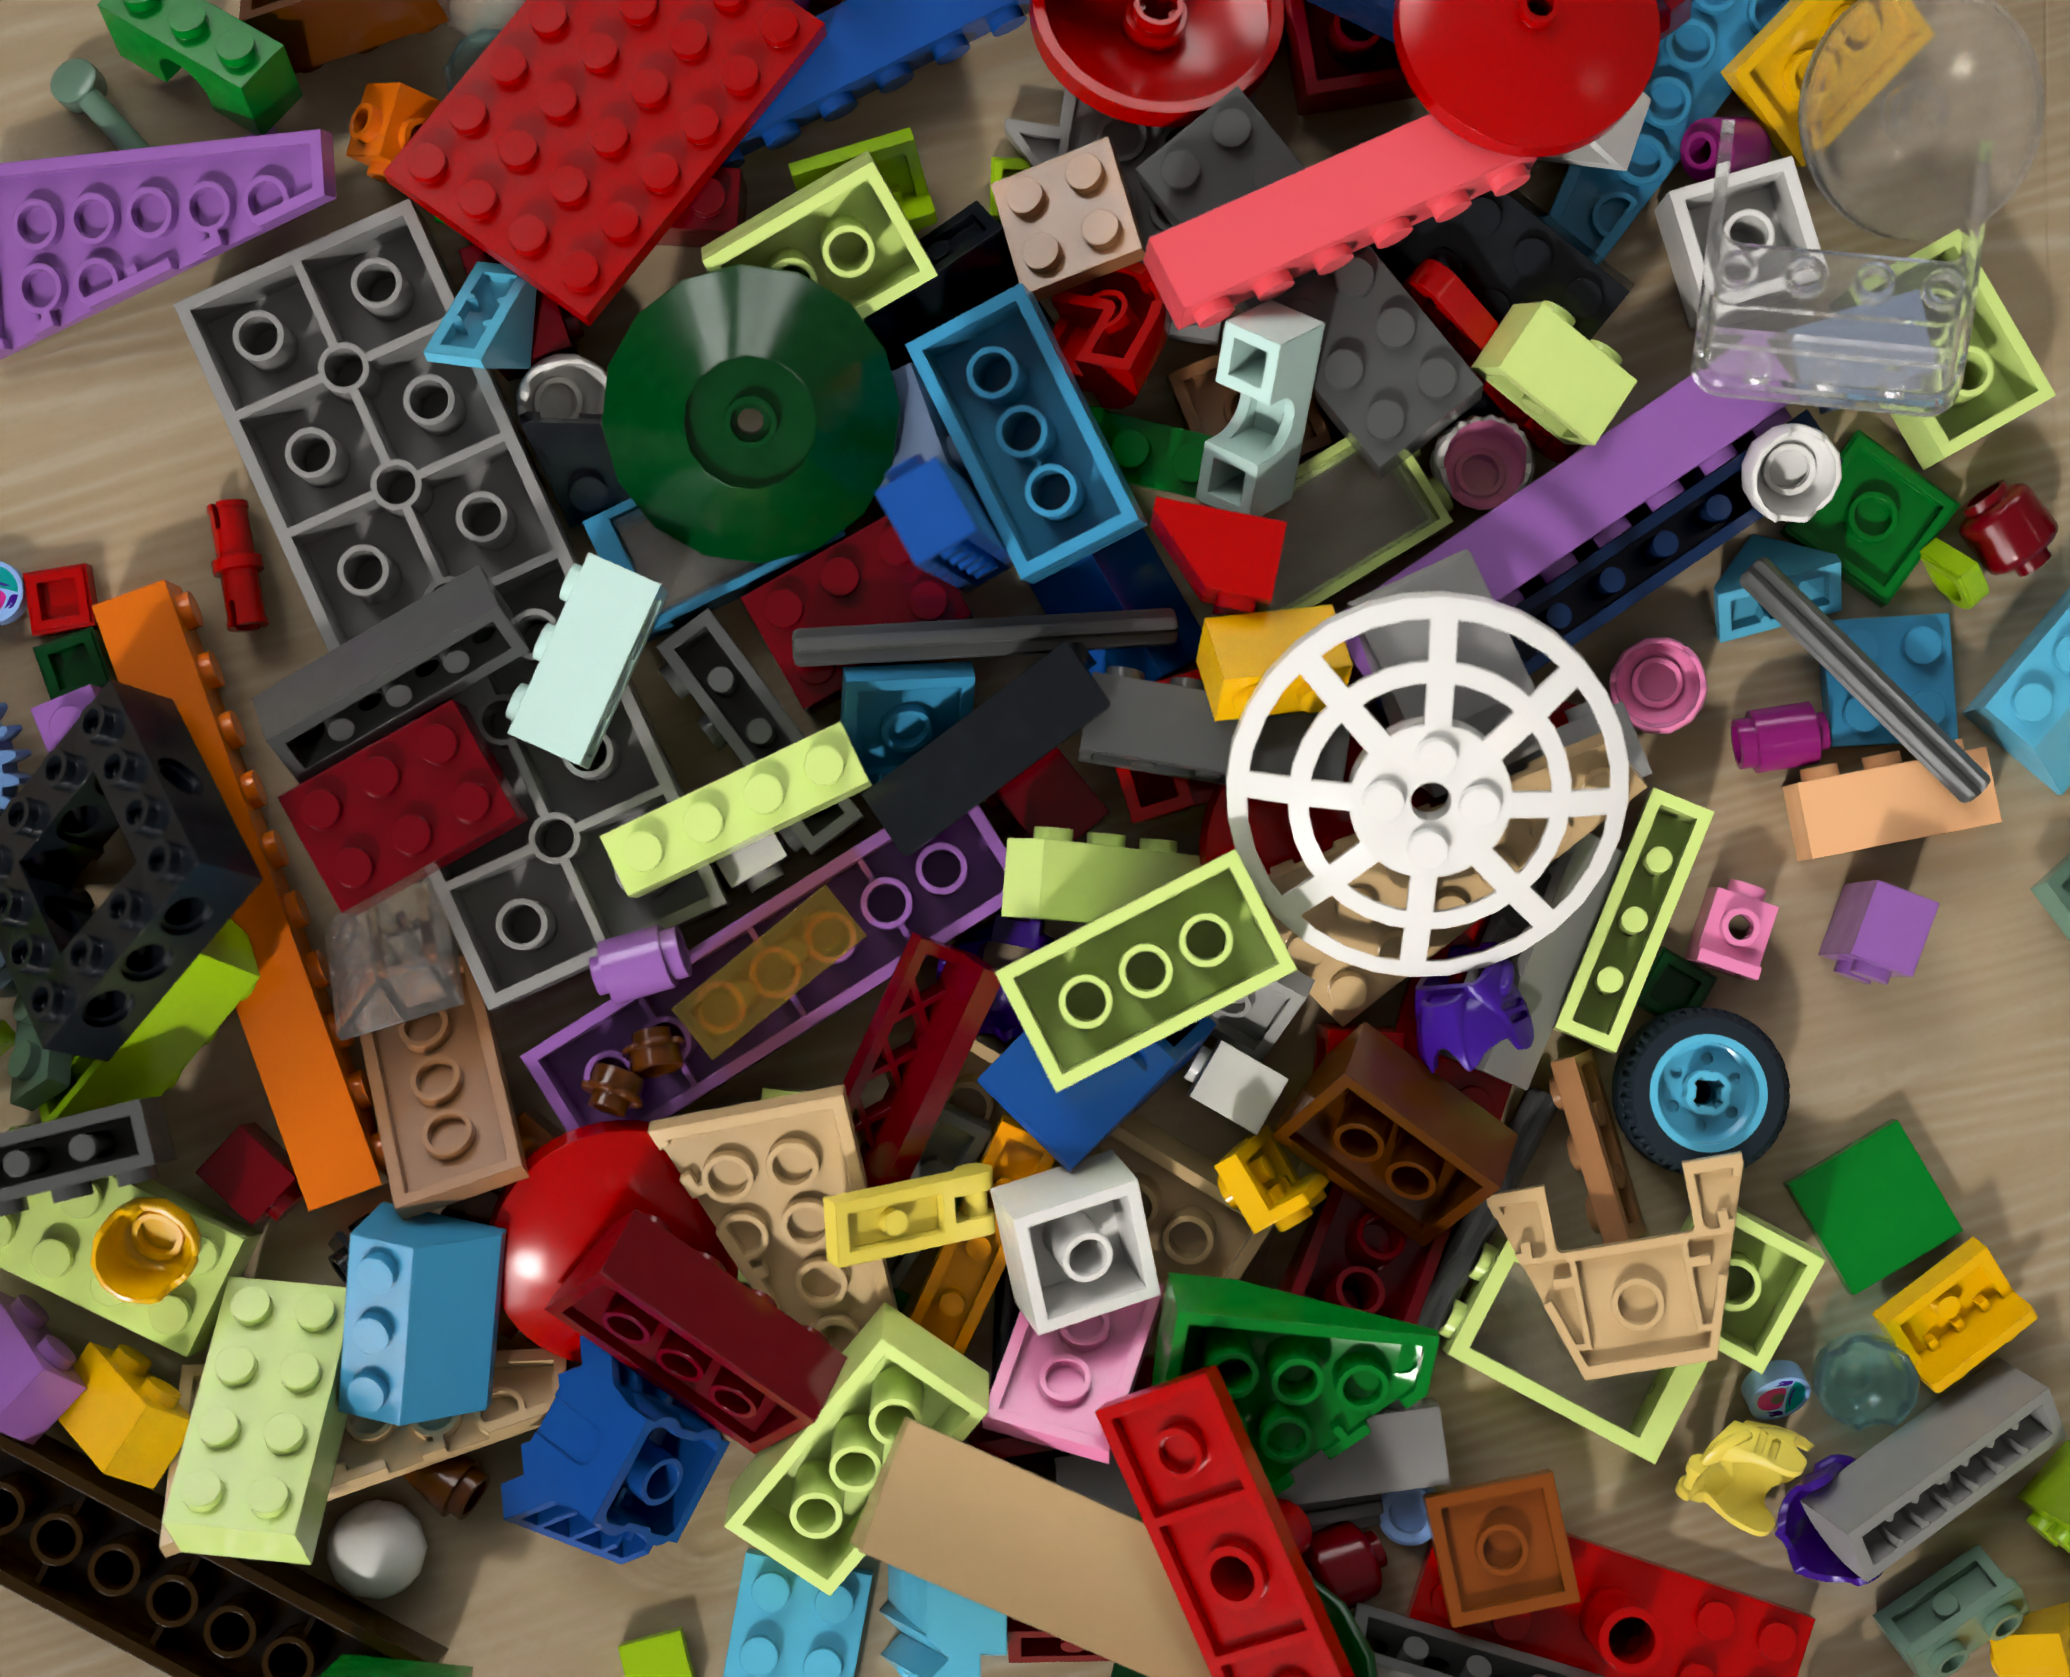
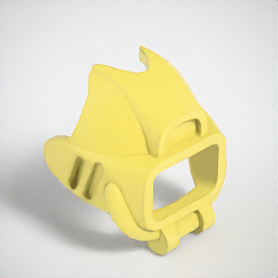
(1741, 1470)

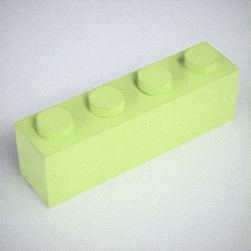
(736, 811)
(1633, 920)

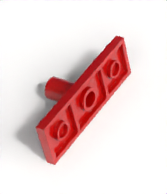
(1222, 1531)
(1674, 1626)

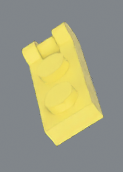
(908, 1215)

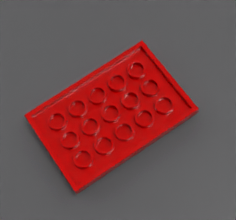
(598, 131)

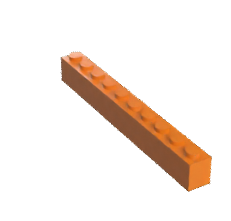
(288, 1015)

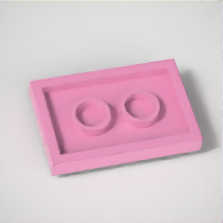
(1061, 1377)

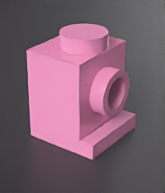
(1712, 941)

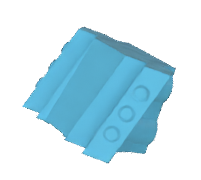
(939, 1629)

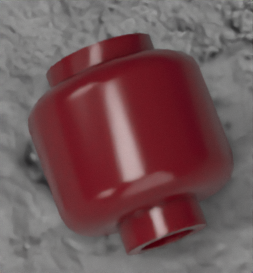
(2008, 528)
(1347, 1562)

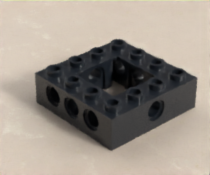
(103, 972)

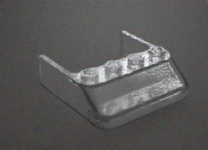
(1837, 322)

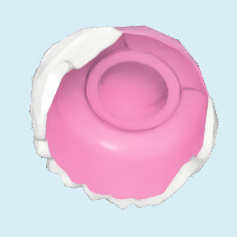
(1483, 461)

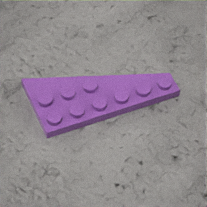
(121, 221)

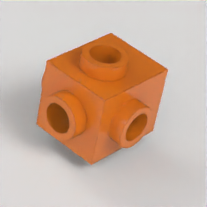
(386, 123)

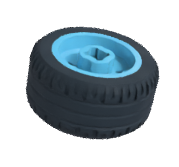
(1657, 1087)

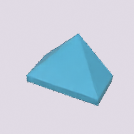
(487, 322)
(1810, 569)

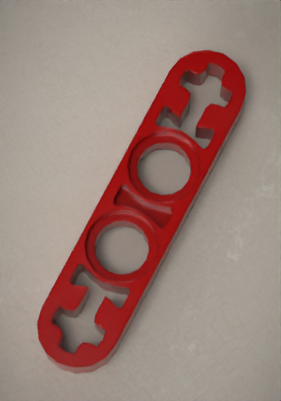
(1468, 330)

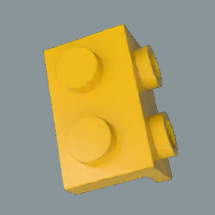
(1265, 1185)
(1955, 1315)

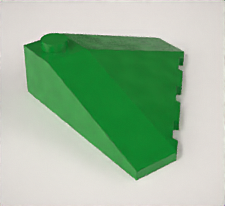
(1292, 1364)

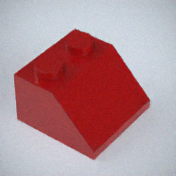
(1222, 553)

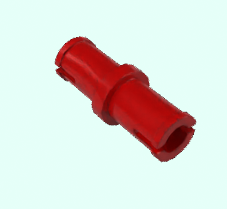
(237, 565)

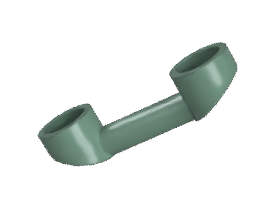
(84, 91)

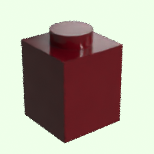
(253, 1175)

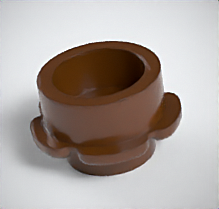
(654, 1052)
(613, 1089)

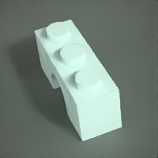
(1273, 363)

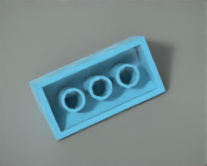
(2029, 700)

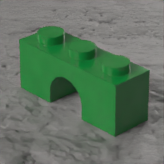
(234, 63)

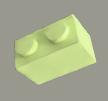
(1555, 372)

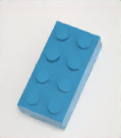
(1026, 434)

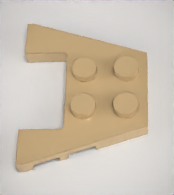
(1638, 1298)

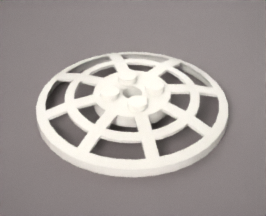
(1420, 753)

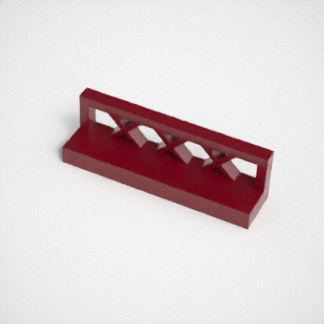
(925, 1064)

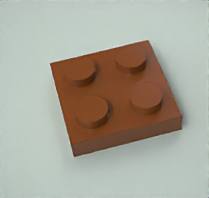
(1501, 1548)

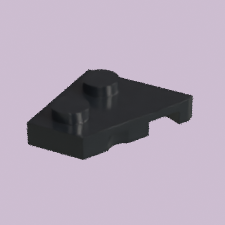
(575, 463)

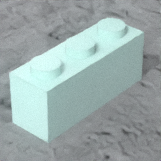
(585, 659)

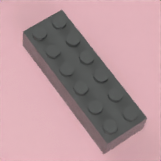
(1381, 360)

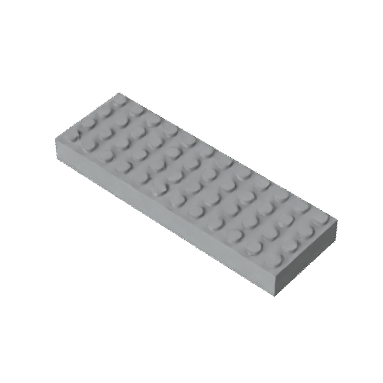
(387, 488)

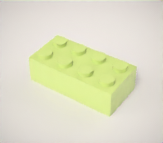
(1145, 970)
(54, 1250)
(263, 1425)
(811, 1487)

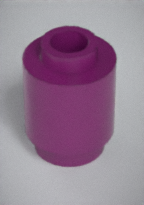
(1701, 143)
(1780, 737)

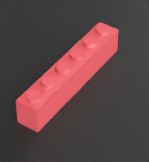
(1322, 218)

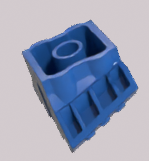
(612, 1463)

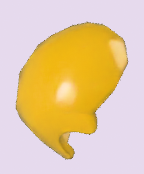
(145, 1250)

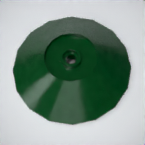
(762, 345)

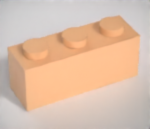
(1880, 805)

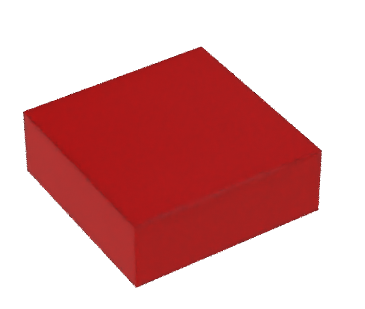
(61, 599)

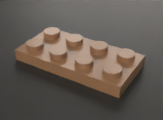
(443, 1105)

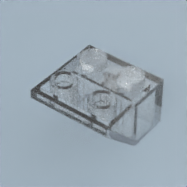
(393, 962)

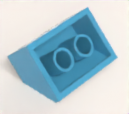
(420, 1317)

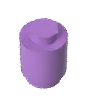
(640, 963)

